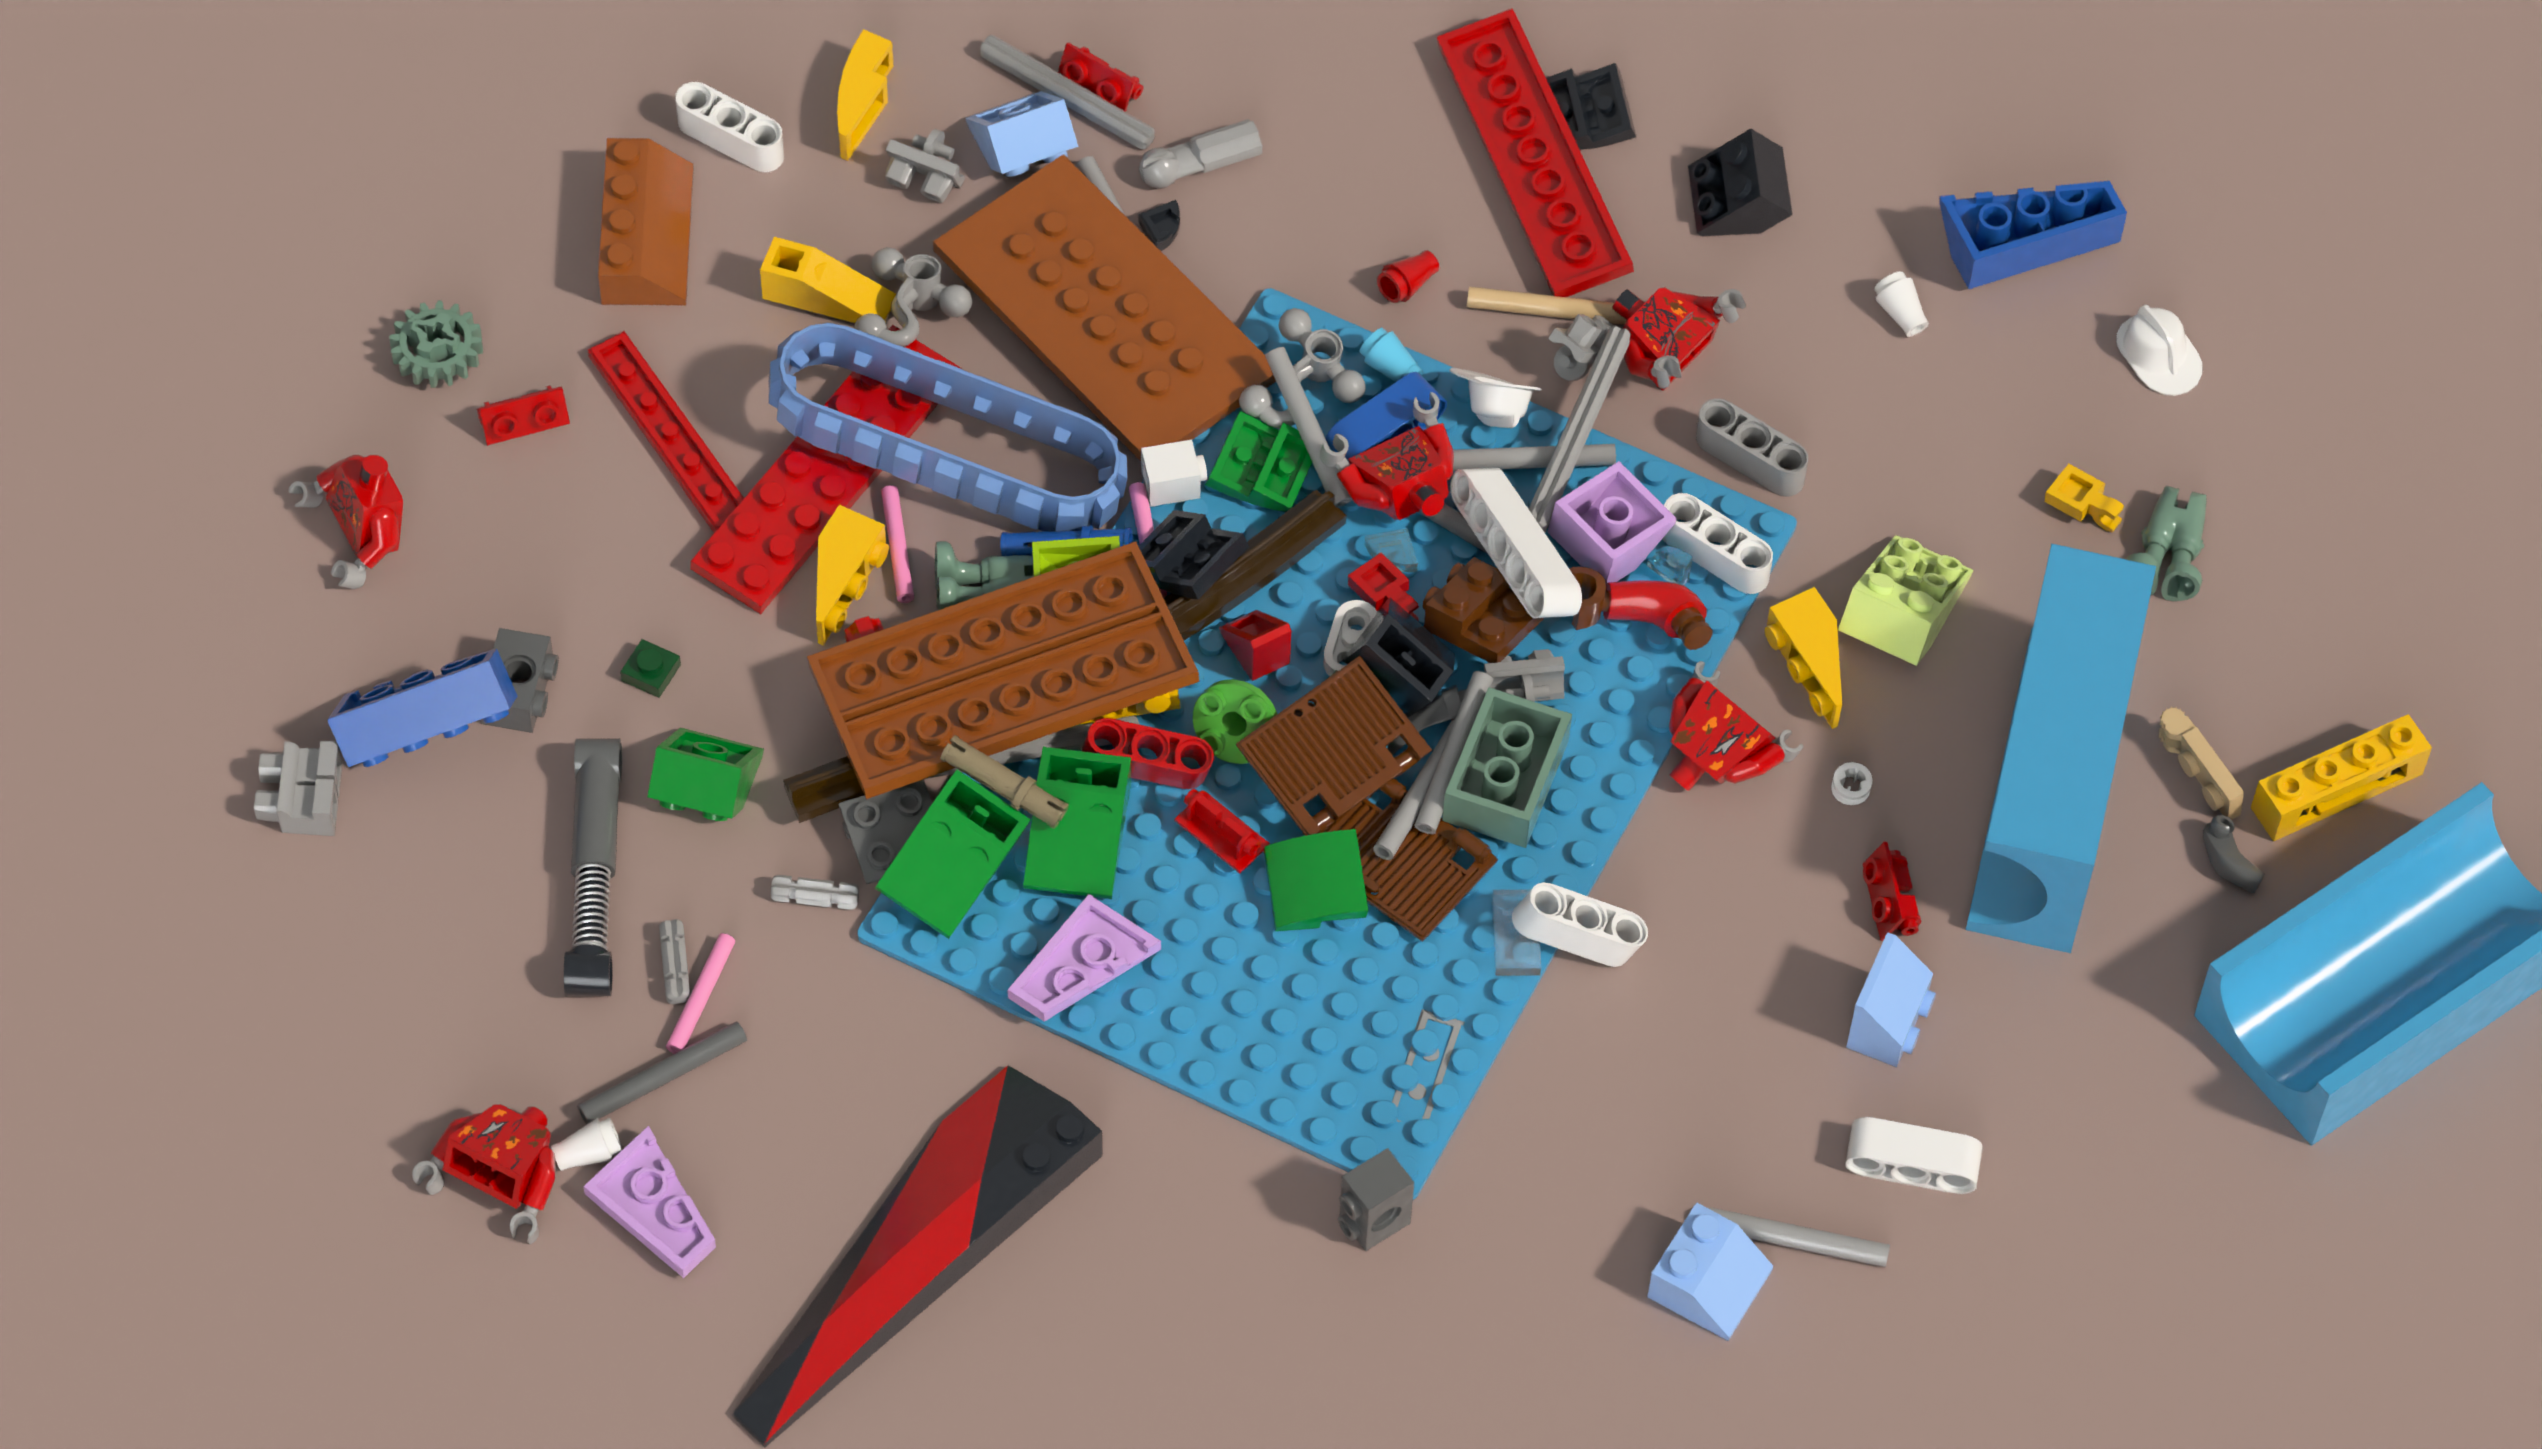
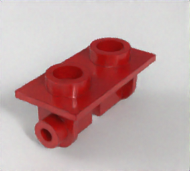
(1098, 77)
(523, 415)
(1220, 830)
(1886, 876)

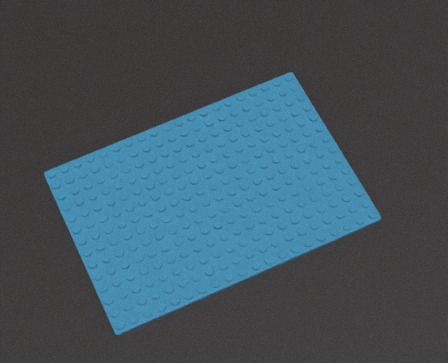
(1318, 1022)

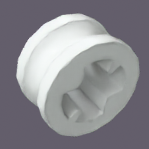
(1858, 772)

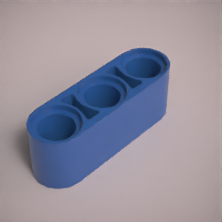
(1385, 415)

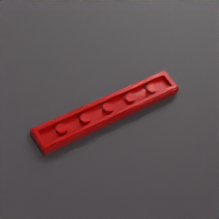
(666, 428)

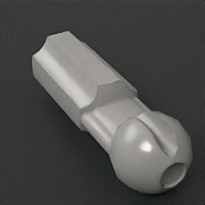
(1203, 153)

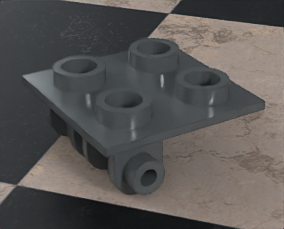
(883, 825)

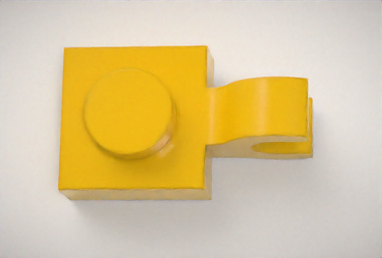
(2082, 494)

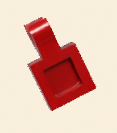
(1379, 581)

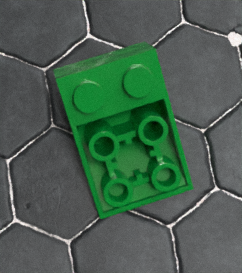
(1086, 844)
(952, 854)

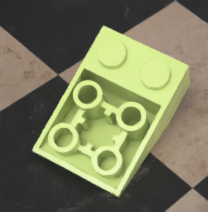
(1904, 599)

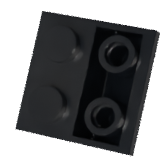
(1740, 187)
(1404, 657)

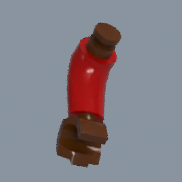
(1657, 602)

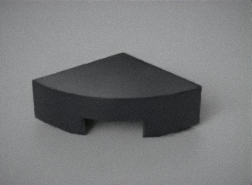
(1161, 224)

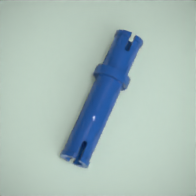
(1017, 543)

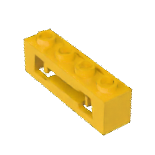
(2340, 777)

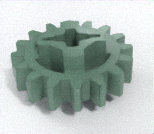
(436, 344)

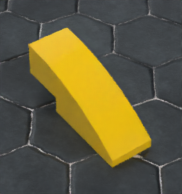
(862, 89)

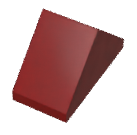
(1259, 642)

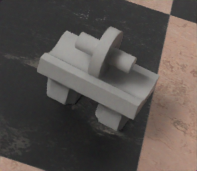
(939, 173)
(1580, 346)
(1531, 679)

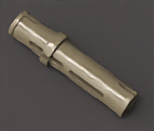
(1020, 791)

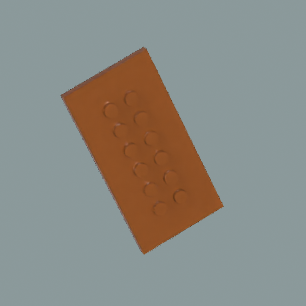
(1104, 308)
(1002, 668)

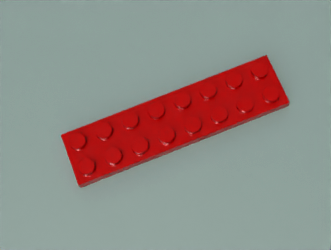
(1535, 154)
(793, 501)

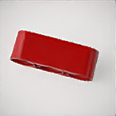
(1167, 746)

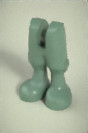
(2182, 534)
(992, 573)

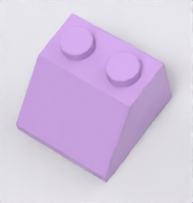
(1610, 523)

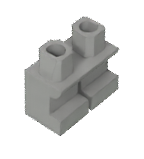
(306, 791)

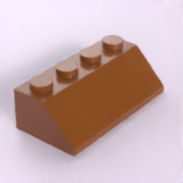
(644, 224)

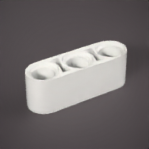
(729, 126)
(1725, 560)
(1579, 924)
(1914, 1155)

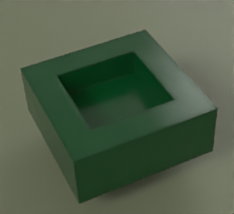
(650, 668)

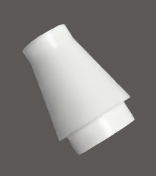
(1900, 300)
(589, 1145)

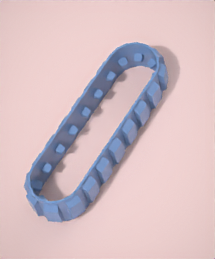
(959, 391)

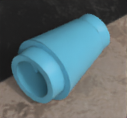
(1388, 355)

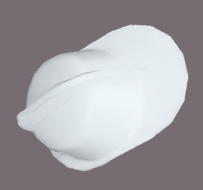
(2160, 351)
(1496, 400)

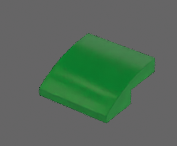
(1261, 464)
(1315, 880)

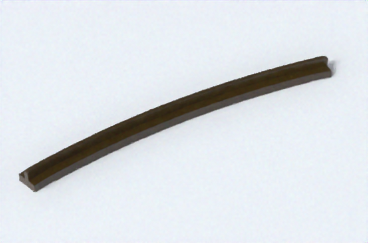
(1267, 557)

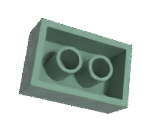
(1506, 767)

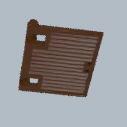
(1333, 747)
(1421, 879)

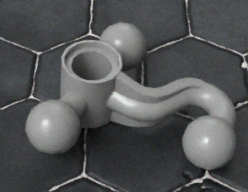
(919, 291)
(1347, 384)

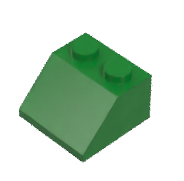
(703, 773)

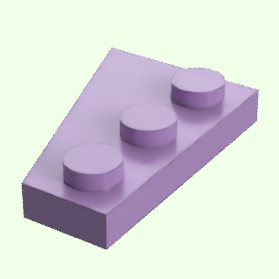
(1080, 958)
(650, 1203)

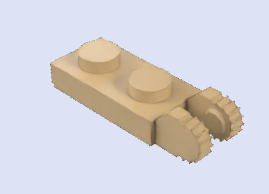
(2201, 761)

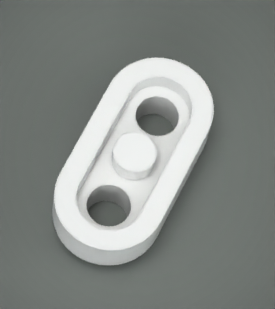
(1342, 636)

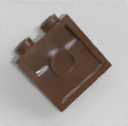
(1478, 612)

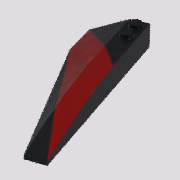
(953, 1206)

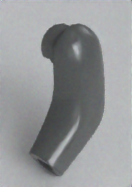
(2227, 858)

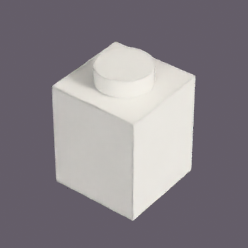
(1172, 472)

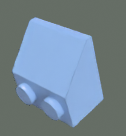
(1023, 133)
(1891, 1004)
(1710, 1272)

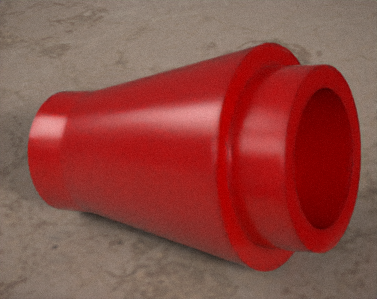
(1405, 277)

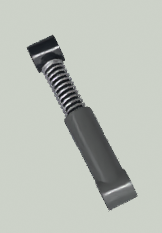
(593, 864)

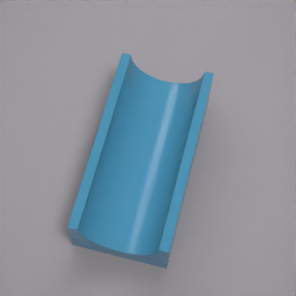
(2061, 749)
(2380, 970)

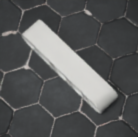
(1516, 543)

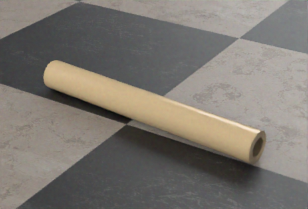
(1540, 304)

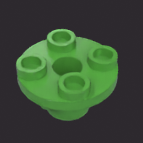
(1228, 714)

